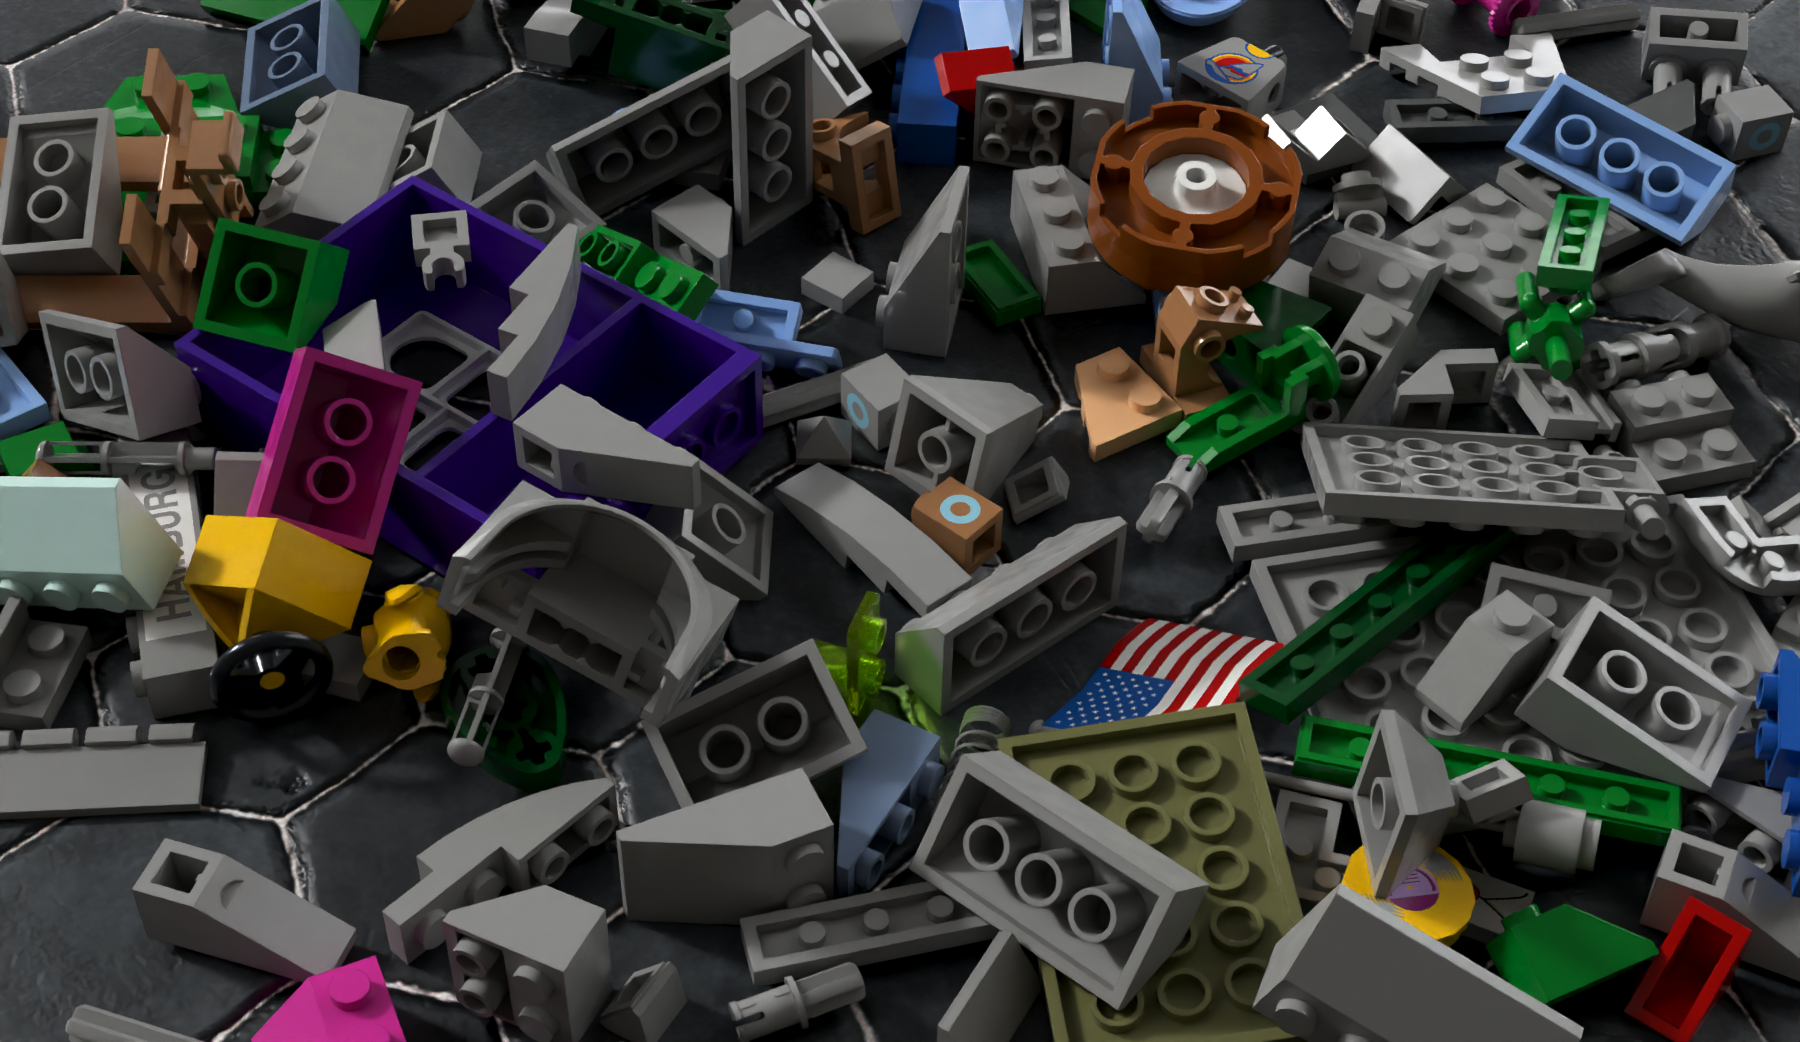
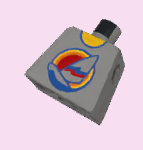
(1233, 76)

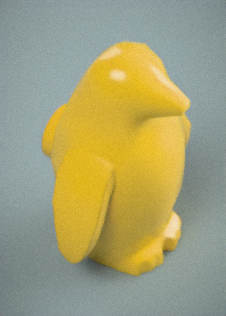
(409, 641)

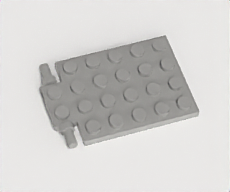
(1479, 480)

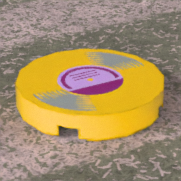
(1432, 899)

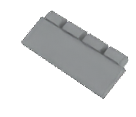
(103, 777)

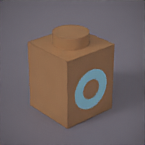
(960, 523)

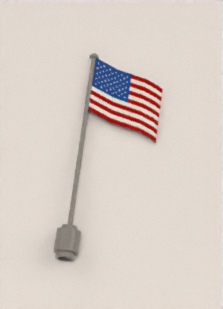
(1188, 667)

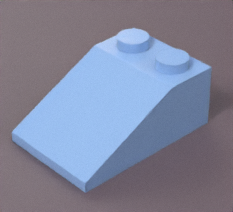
(1134, 44)

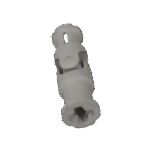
(1655, 350)

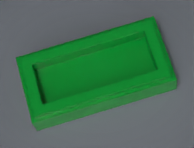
(998, 284)

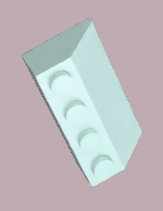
(81, 545)

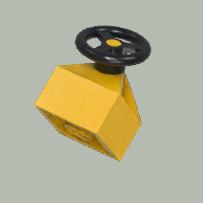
(271, 601)

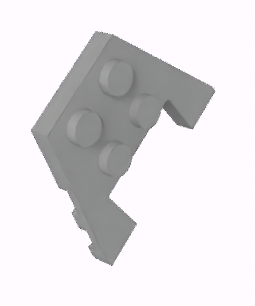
(1481, 81)

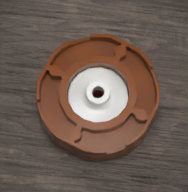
(1193, 198)

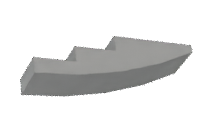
(535, 330)
(873, 536)

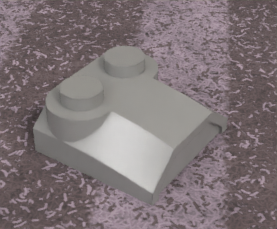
(537, 204)

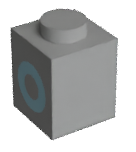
(1749, 122)
(872, 398)

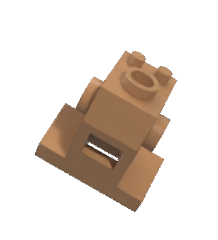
(839, 155)
(1190, 334)

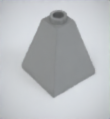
(960, 431)

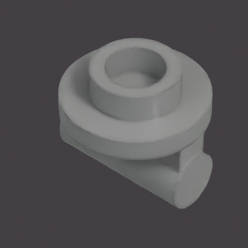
(1358, 192)

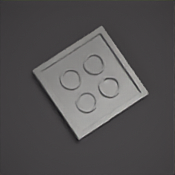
(1485, 246)

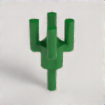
(1550, 330)

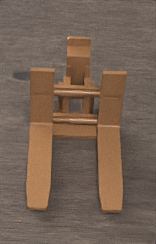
(195, 184)

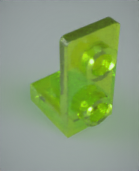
(858, 667)

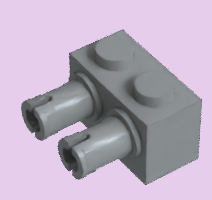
(1696, 47)

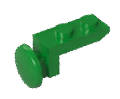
(1266, 406)

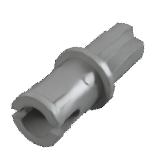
(1171, 499)
(798, 1001)

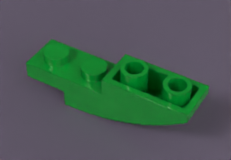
(646, 271)

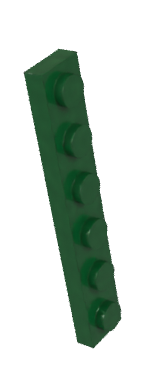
(1370, 619)

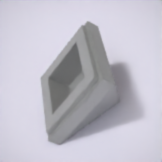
(823, 441)

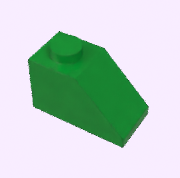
(1564, 952)

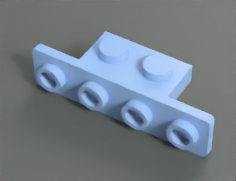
(770, 330)

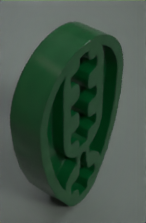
(534, 702)

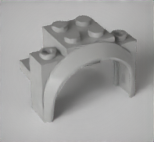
(601, 602)

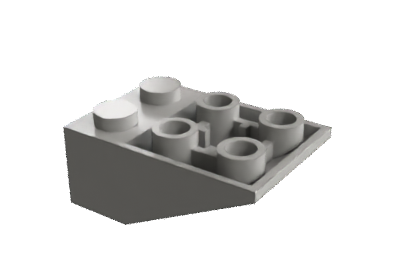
(1049, 114)

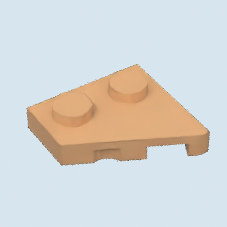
(1121, 403)

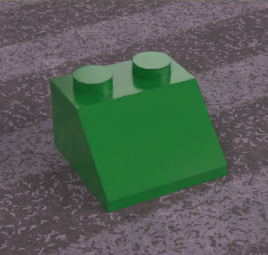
(268, 285)

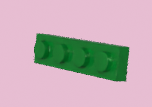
(1572, 244)

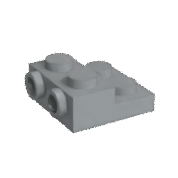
(1680, 431)

